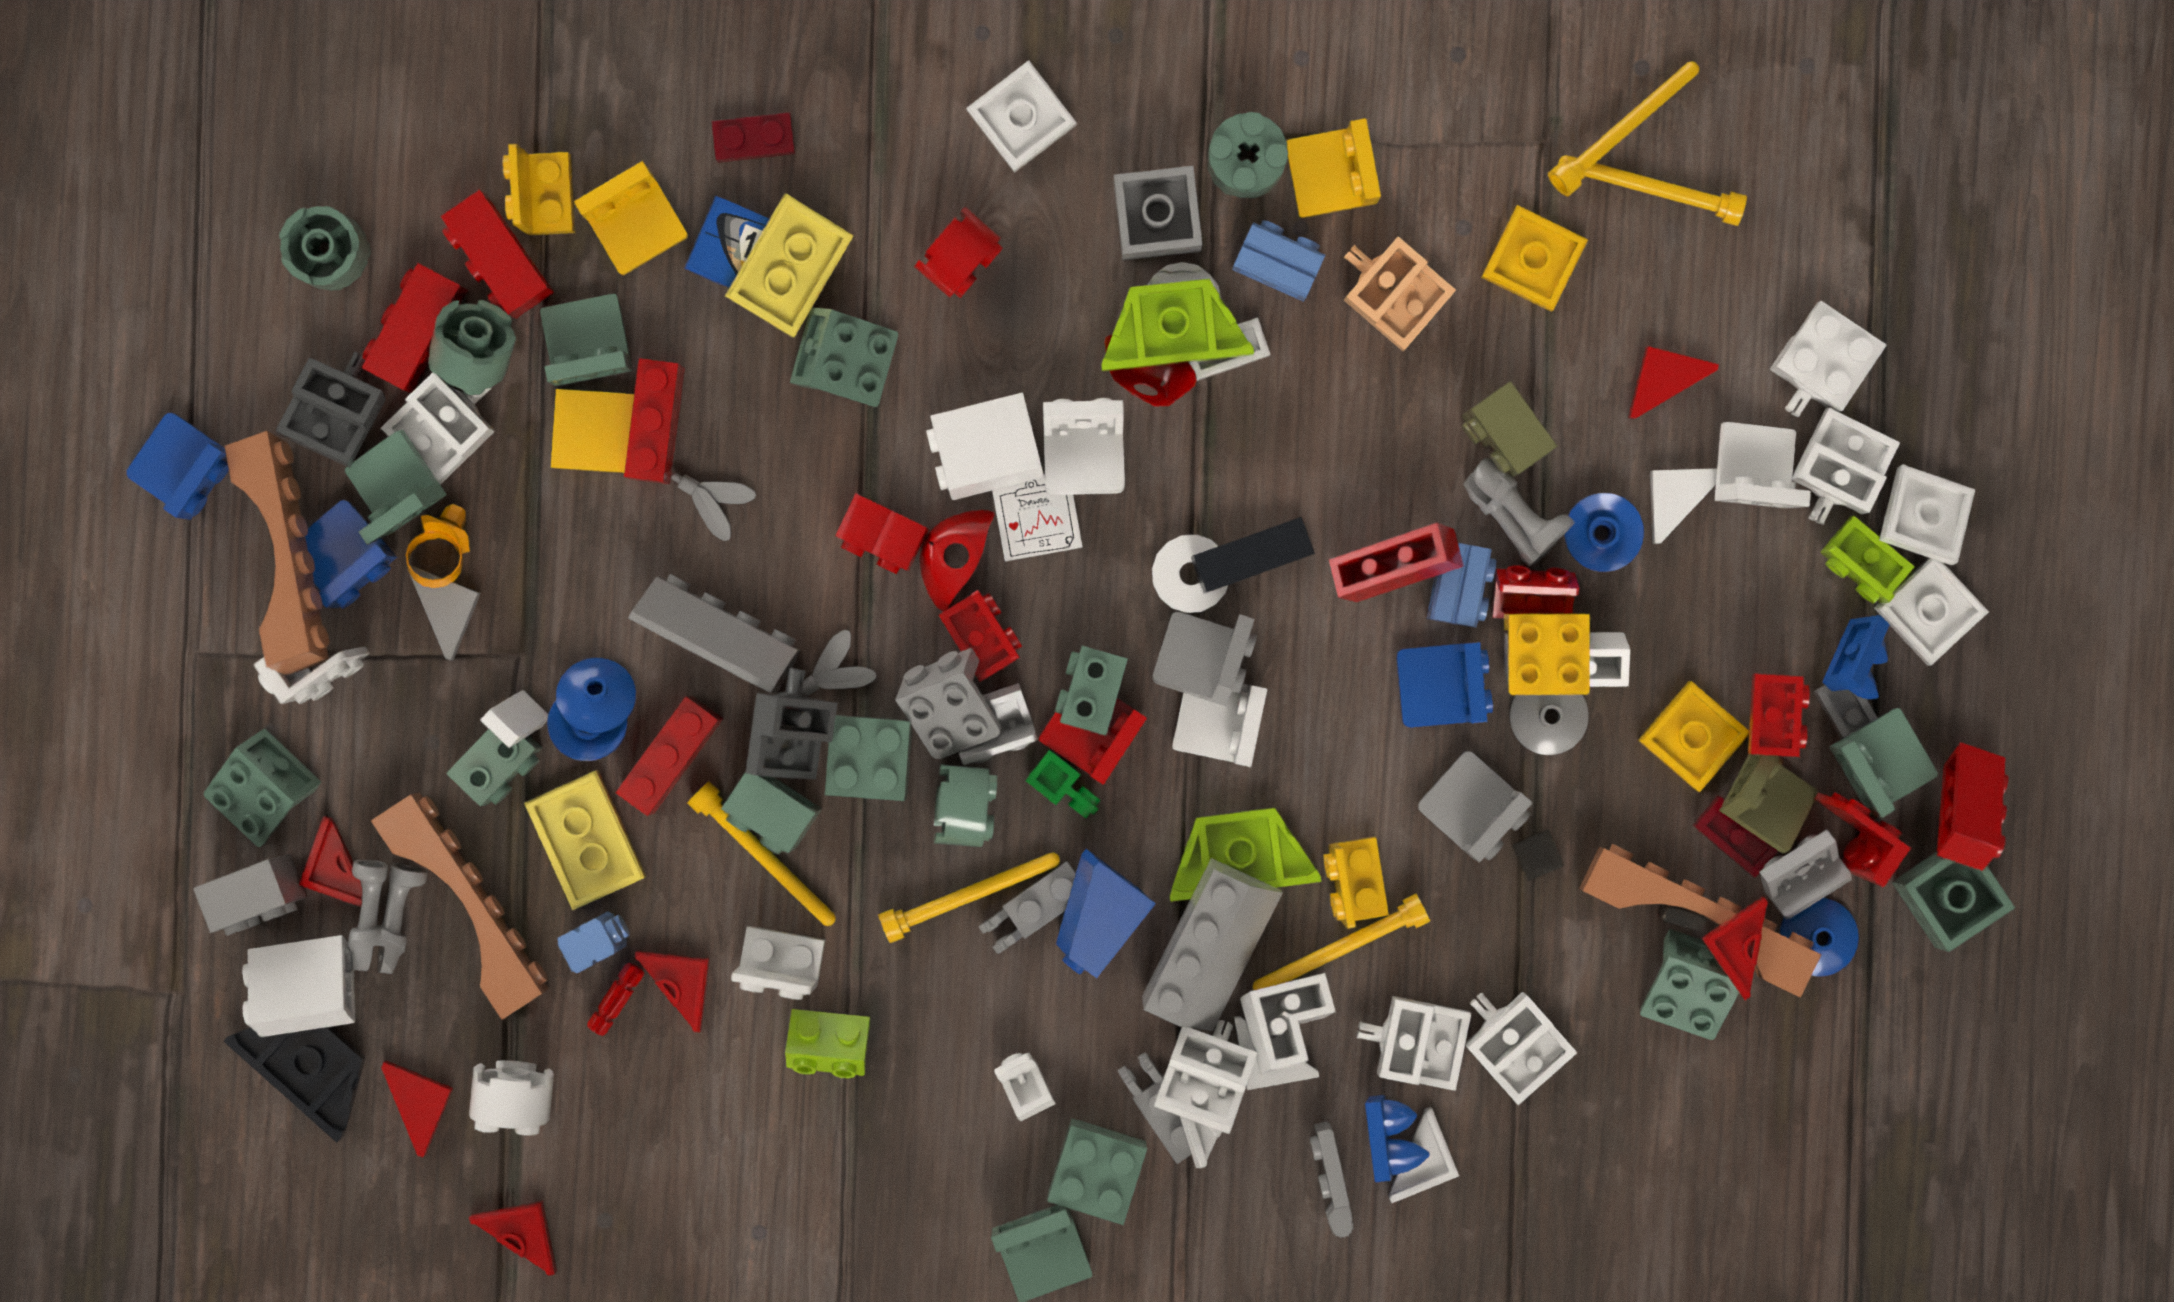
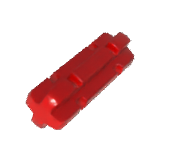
(615, 999)

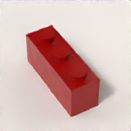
(495, 255)
(405, 340)
(654, 421)
(1396, 562)
(669, 755)
(1972, 807)

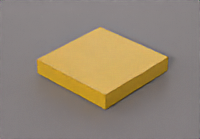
(1534, 258)
(591, 430)
(1694, 736)

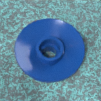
(1623, 527)
(600, 711)
(579, 744)
(1840, 927)

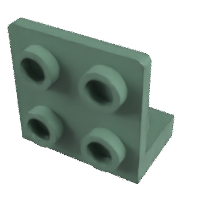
(585, 340)
(844, 356)
(393, 485)
(1884, 762)
(260, 786)
(1689, 988)
(1042, 1252)

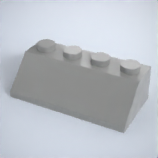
(715, 633)
(1210, 947)

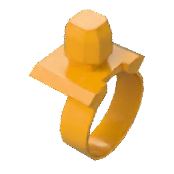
(449, 528)

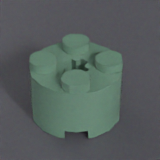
(1244, 178)
(301, 252)
(471, 346)
(963, 806)

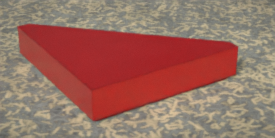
(1664, 376)
(331, 866)
(1737, 945)
(681, 981)
(419, 1102)
(522, 1231)

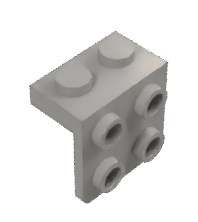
(1204, 657)
(947, 705)
(1474, 807)

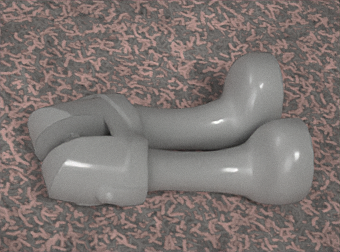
(1498, 496)
(388, 935)

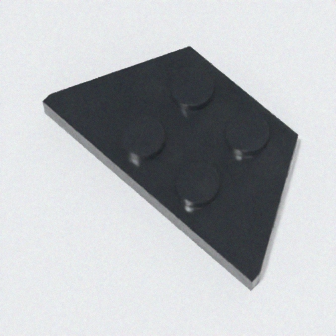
(310, 1068)

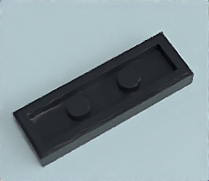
(1252, 555)

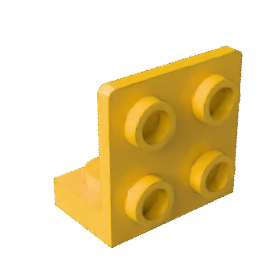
(1333, 170)
(539, 191)
(632, 218)
(1548, 654)
(1357, 881)

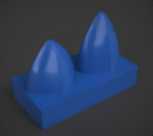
(1857, 651)
(1391, 1155)

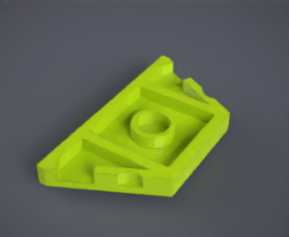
(1173, 327)
(1249, 842)

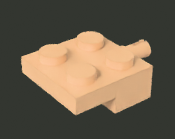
(1397, 291)

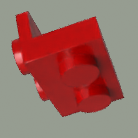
(1533, 591)
(975, 626)

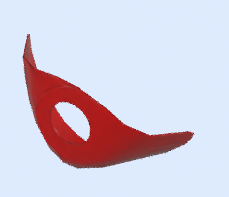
(1177, 377)
(940, 579)

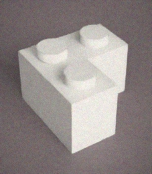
(1275, 1018)

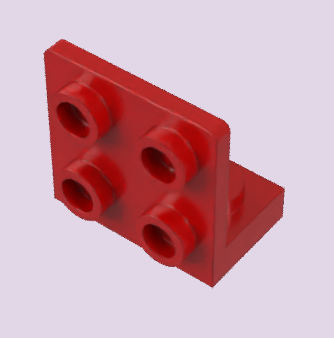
(1778, 715)
(1090, 750)
(1876, 849)

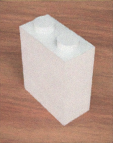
(985, 447)
(299, 986)

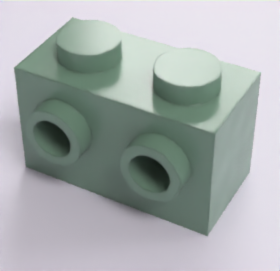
(1092, 689)
(491, 766)

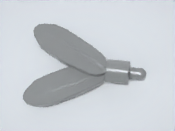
(706, 497)
(829, 676)

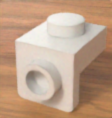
(1024, 1085)

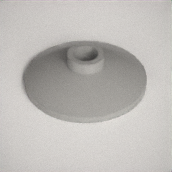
(1543, 738)

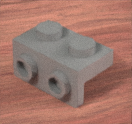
(1015, 721)
(1804, 874)

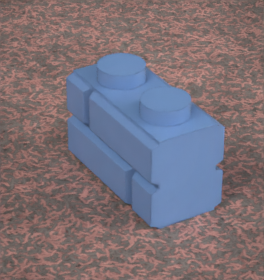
(1278, 260)
(1459, 593)
(594, 941)

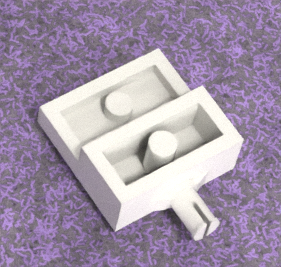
(1826, 359)
(441, 425)
(1844, 464)
(1420, 1042)
(1518, 1045)
(1206, 1077)

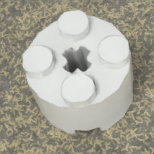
(511, 1097)

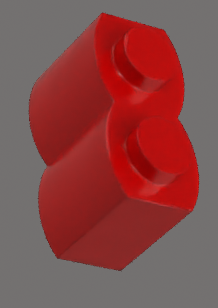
(881, 533)

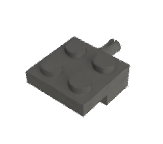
(331, 410)
(789, 731)

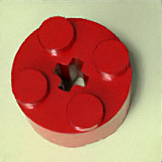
(958, 253)

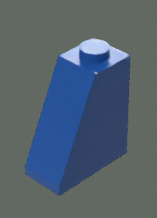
(1099, 915)

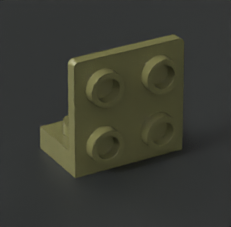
(1769, 801)

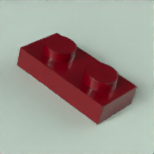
(753, 137)
(1733, 839)

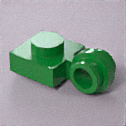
(1055, 780)

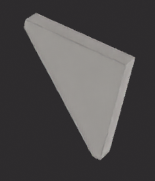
(447, 610)

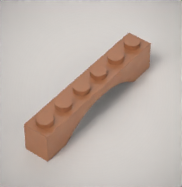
(293, 625)
(1625, 884)
(506, 972)

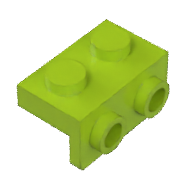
(1866, 560)
(827, 1043)

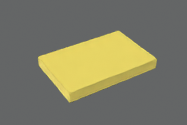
(789, 265)
(585, 839)

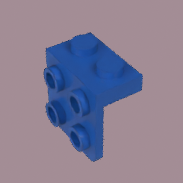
(179, 466)
(343, 557)
(1443, 685)

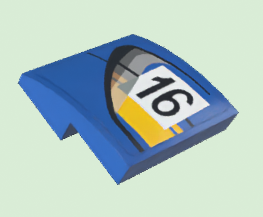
(725, 241)

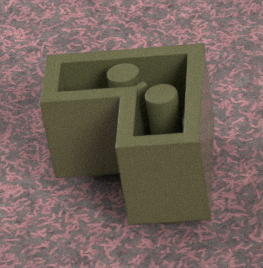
(1509, 429)

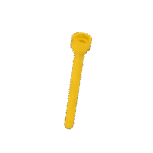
(1568, 176)
(1726, 206)
(709, 802)
(1408, 914)
(899, 922)

